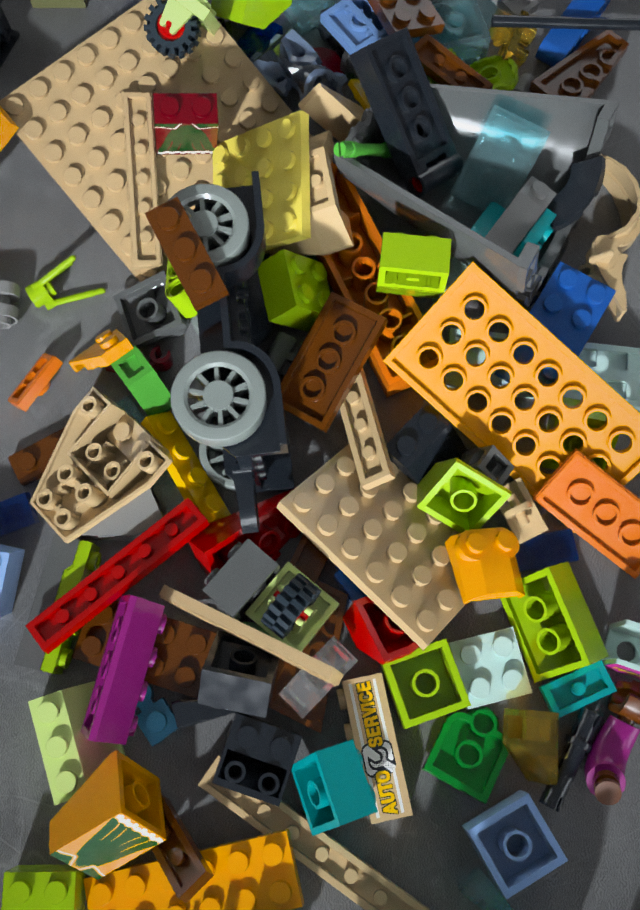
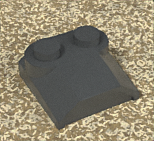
(149, 313)

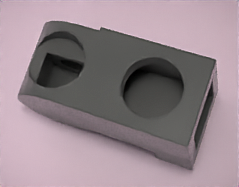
(489, 462)

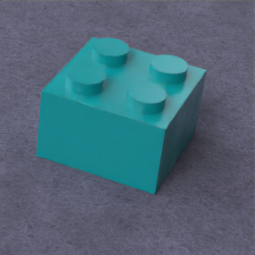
(333, 787)

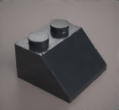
(423, 443)
(237, 676)

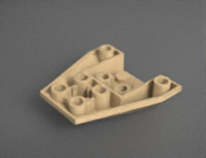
(328, 223)
(97, 467)

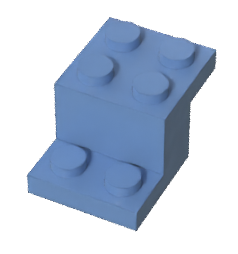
(354, 24)

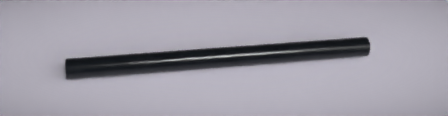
(565, 22)

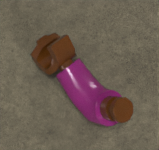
(613, 744)

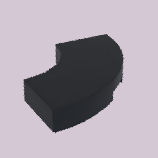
(579, 191)

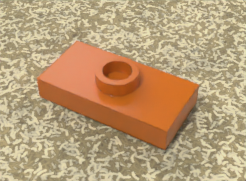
(35, 382)

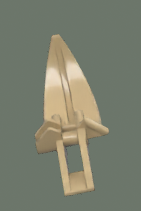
(605, 256)

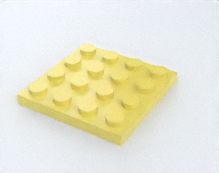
(282, 159)

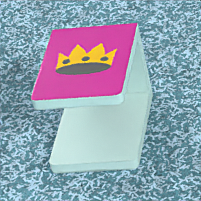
(620, 632)

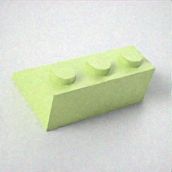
(64, 749)

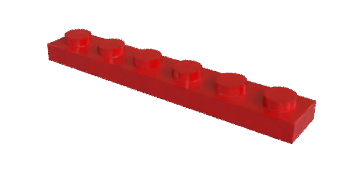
(117, 576)

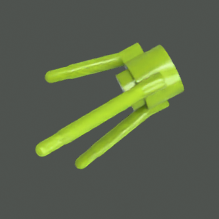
(42, 290)

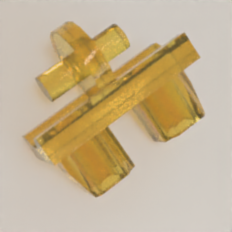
(508, 41)

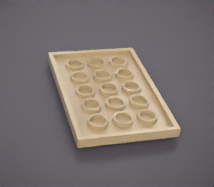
(380, 543)

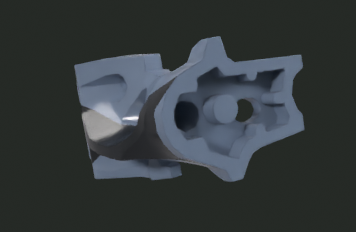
(295, 64)

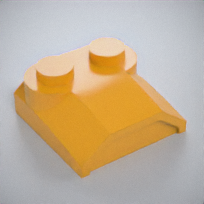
(485, 564)

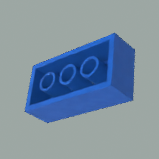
(570, 310)

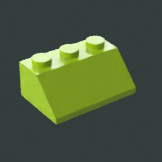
(554, 624)

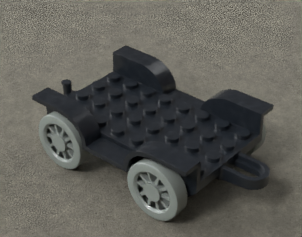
(238, 378)

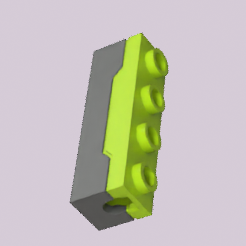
(63, 570)

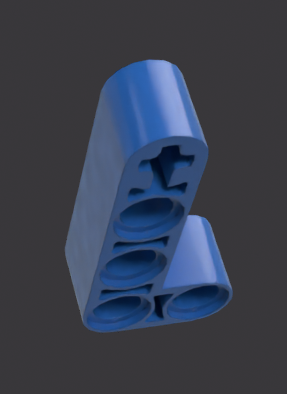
(563, 42)

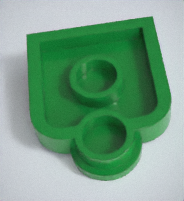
(468, 753)

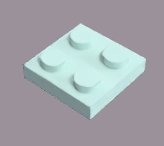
(491, 667)

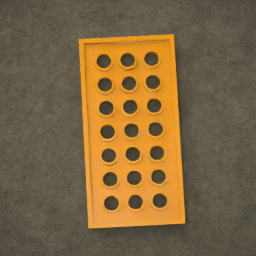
(548, 398)

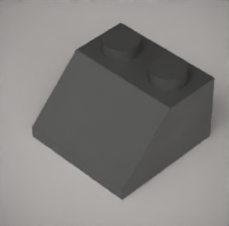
(241, 579)

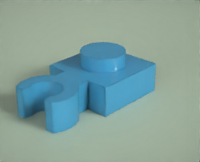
(156, 718)

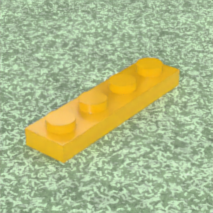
(186, 467)

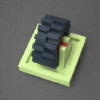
(176, 23)
(292, 608)

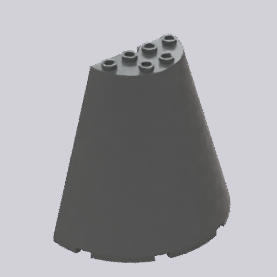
(577, 134)

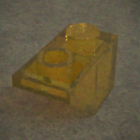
(533, 743)

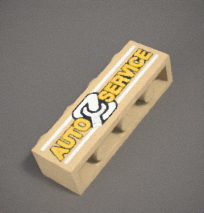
(376, 740)

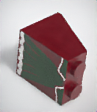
(185, 123)

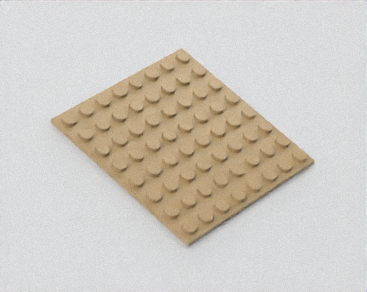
(75, 116)

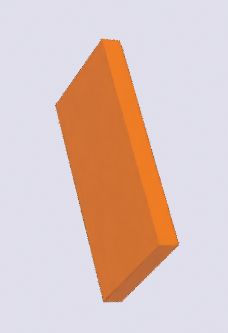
(595, 509)

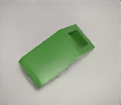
(143, 382)

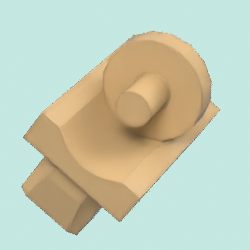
(522, 512)

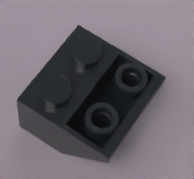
(257, 758)

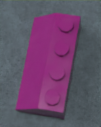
(123, 671)

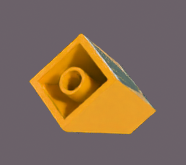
(109, 818)

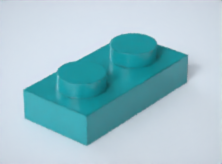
(577, 689)

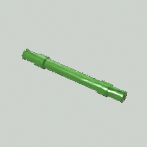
(353, 149)

